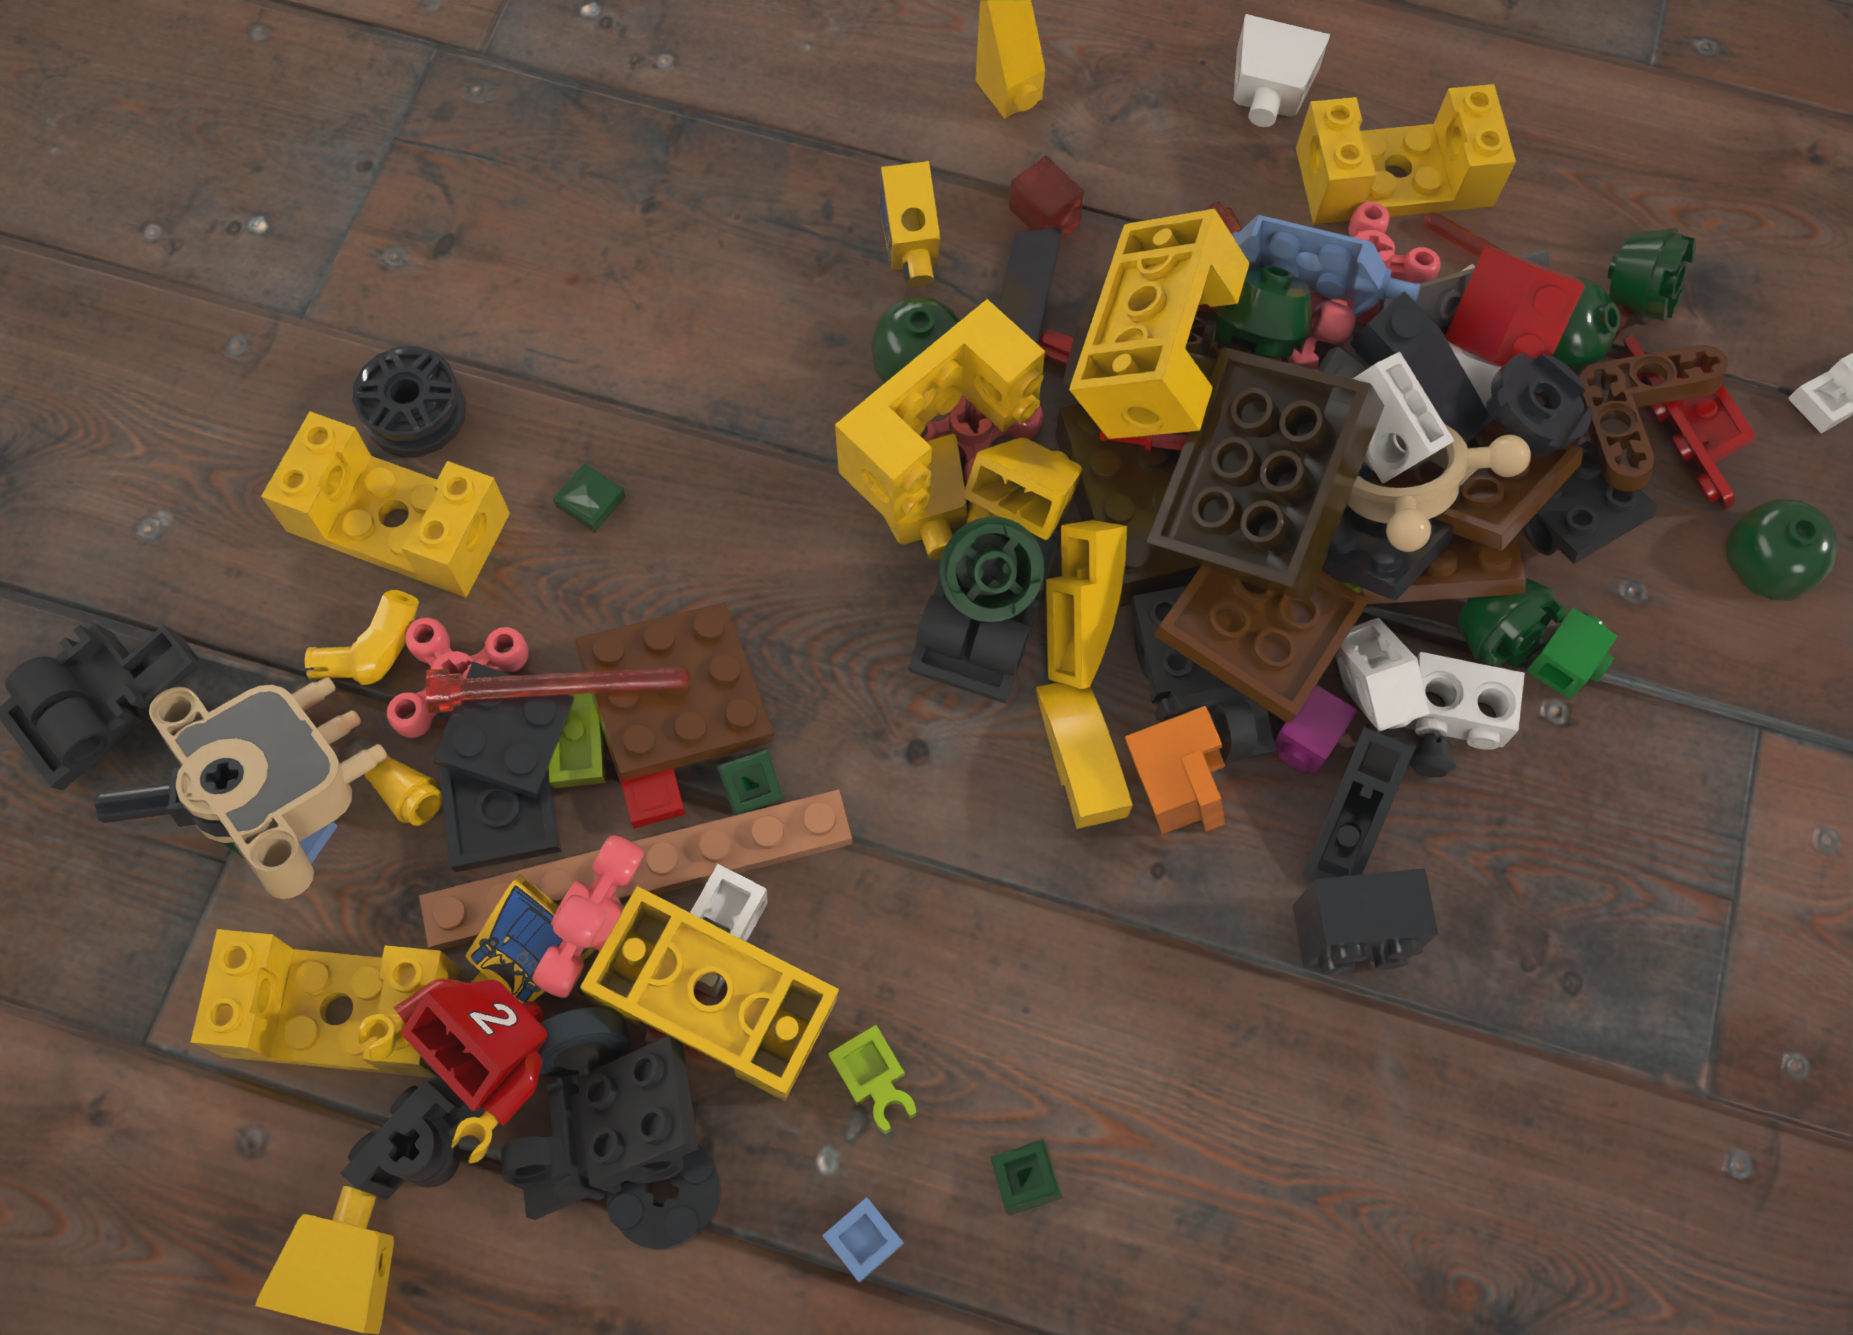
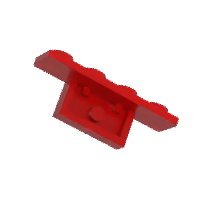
(1705, 429)

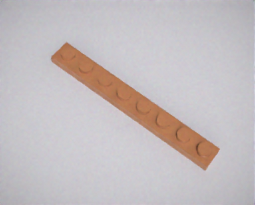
(669, 862)

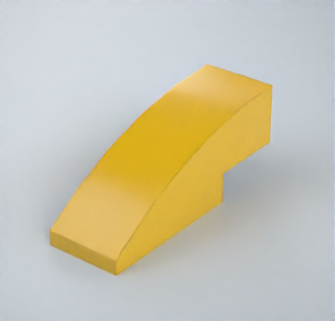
(1084, 600)
(1084, 754)

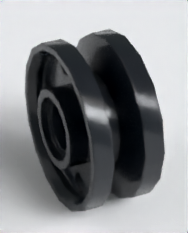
(397, 378)

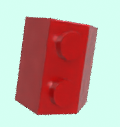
(1513, 308)

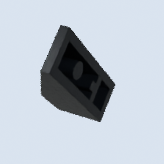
(1410, 331)
(1360, 804)

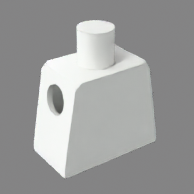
(1275, 67)

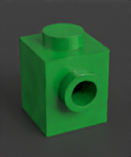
(1574, 653)

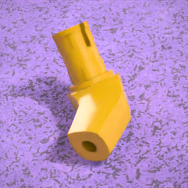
(374, 650)

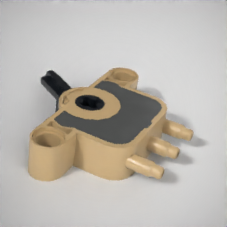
(251, 776)

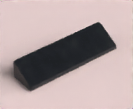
(1030, 278)

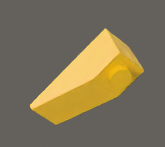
(1009, 55)

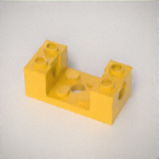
(1448, 164)
(977, 358)
(1134, 358)
(341, 494)
(274, 999)
(757, 1029)

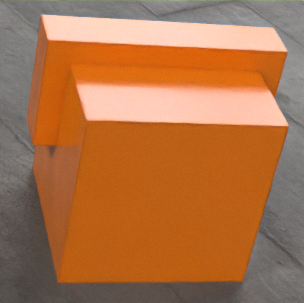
(1176, 769)

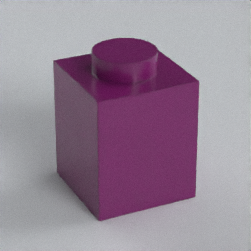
(1313, 731)

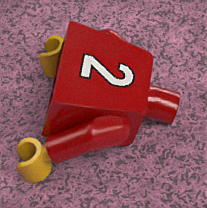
(475, 1042)

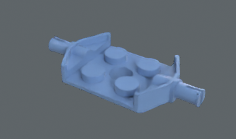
(1324, 260)

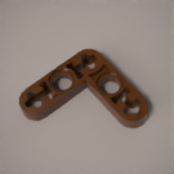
(1628, 393)

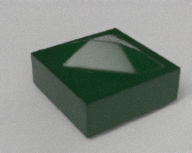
(589, 497)
(750, 781)
(1026, 1177)

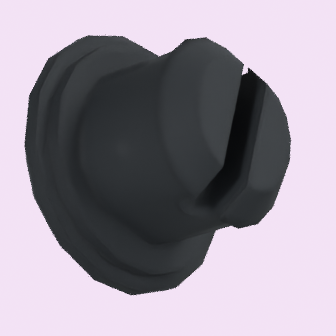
(1432, 757)

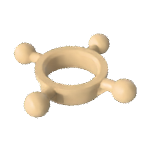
(1410, 508)

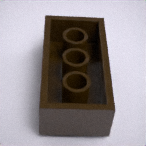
(1124, 488)

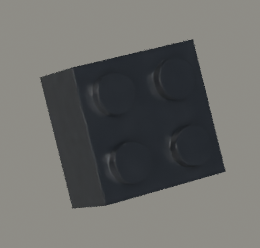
(1364, 920)

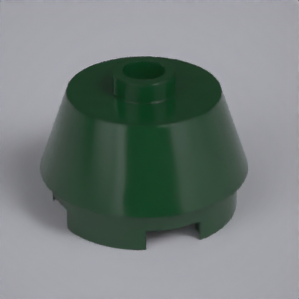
(1651, 273)
(1269, 312)
(991, 569)
(1509, 625)

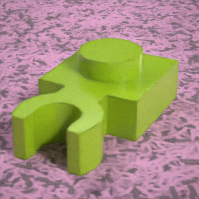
(869, 1071)

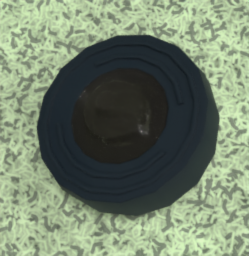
(582, 1041)

